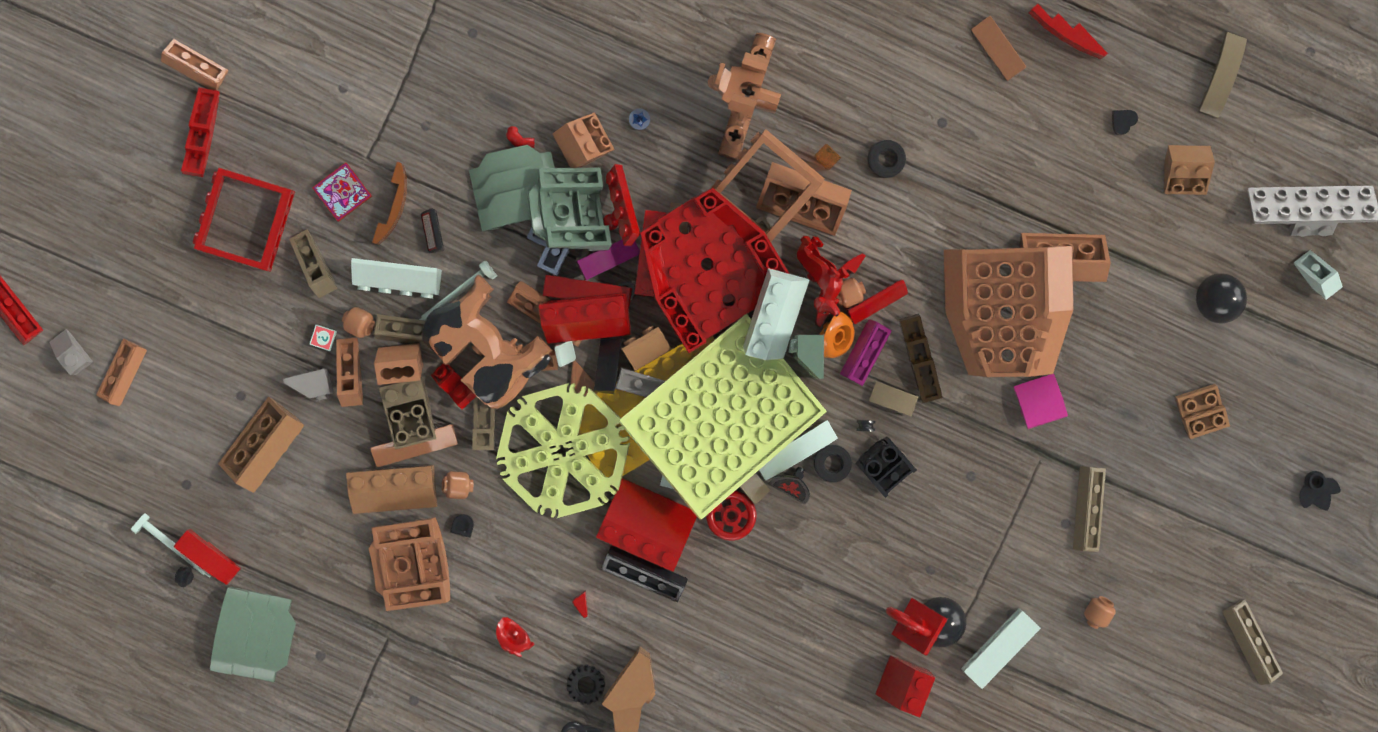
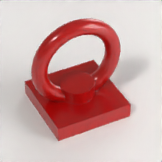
(917, 625)

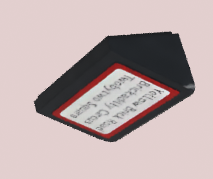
(432, 231)

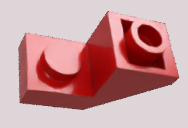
(451, 383)

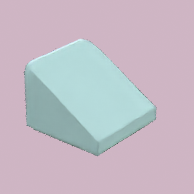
(564, 353)

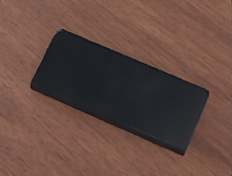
(607, 365)

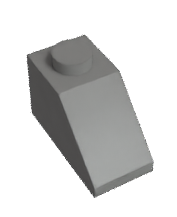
(70, 353)
(312, 384)

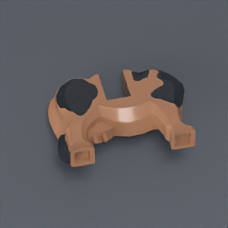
(504, 368)

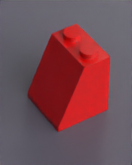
(905, 685)

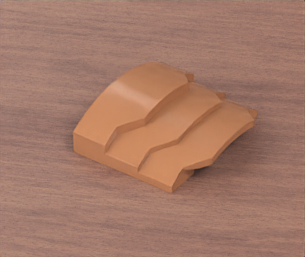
(410, 564)

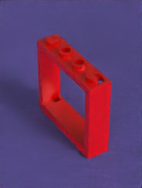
(277, 226)

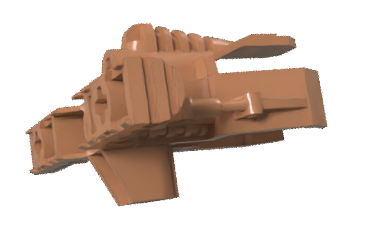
(735, 83)

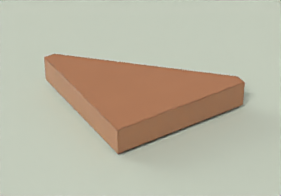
(581, 378)

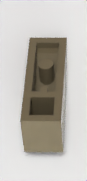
(313, 264)

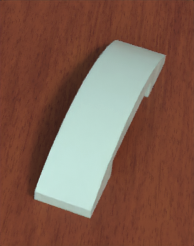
(799, 450)

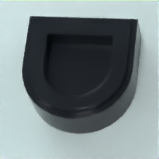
(463, 525)

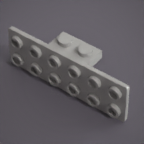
(1313, 208)

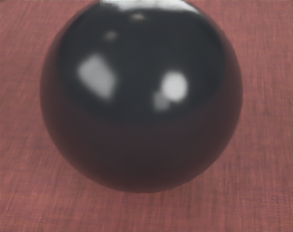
(1221, 298)
(954, 626)

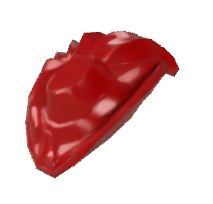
(512, 637)

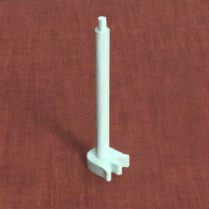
(485, 270)
(143, 522)

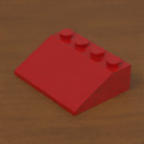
(647, 525)

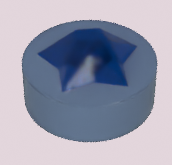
(639, 119)

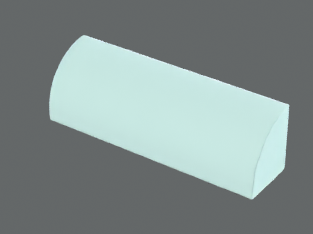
(1000, 648)

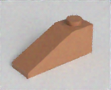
(349, 372)

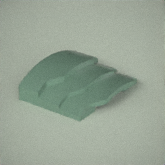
(504, 183)
(568, 209)
(252, 635)

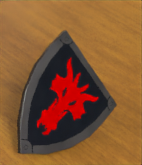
(792, 485)

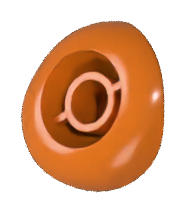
(838, 336)

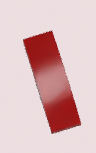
(207, 556)

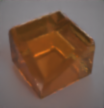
(827, 157)

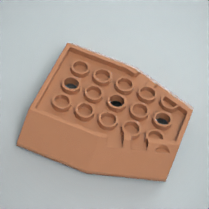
(1036, 292)

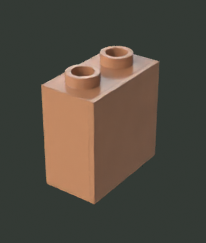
(398, 364)

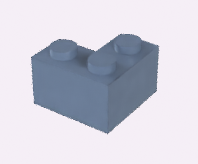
(552, 258)

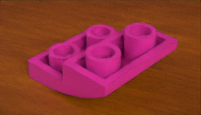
(1040, 401)

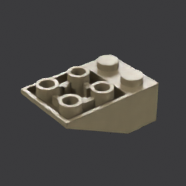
(408, 413)

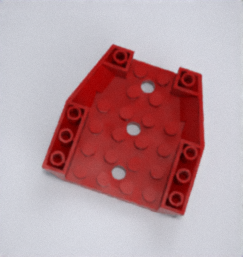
(694, 295)

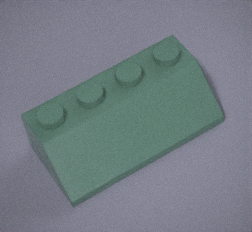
(809, 353)

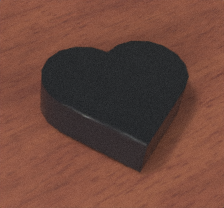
(1123, 120)

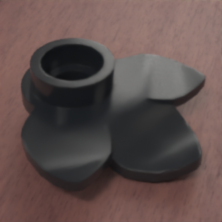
(1320, 493)

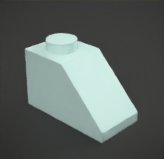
(1319, 274)

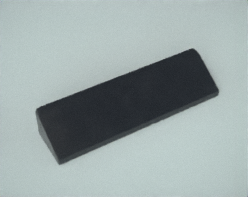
(644, 573)

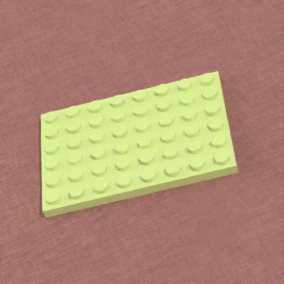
(721, 419)

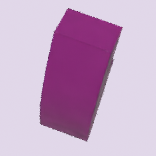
(606, 259)

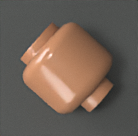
(851, 293)
(358, 322)
(457, 485)
(1099, 612)

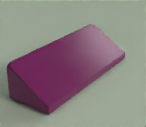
(865, 352)

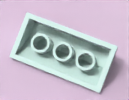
(395, 277)
(775, 315)

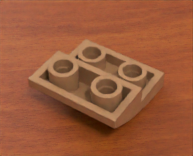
(1202, 411)

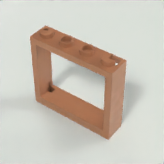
(788, 156)

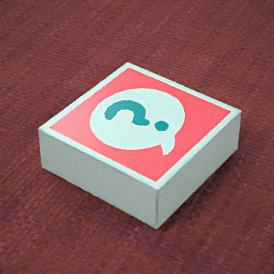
(323, 337)

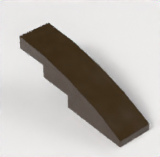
(920, 358)

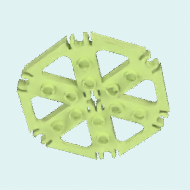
(566, 431)

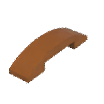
(399, 178)

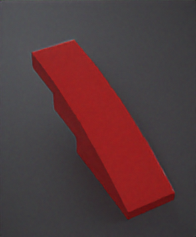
(1076, 37)
(201, 132)
(573, 288)

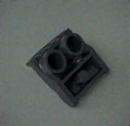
(890, 465)

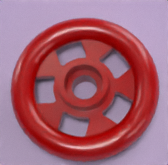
(737, 532)

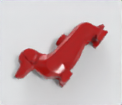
(822, 272)

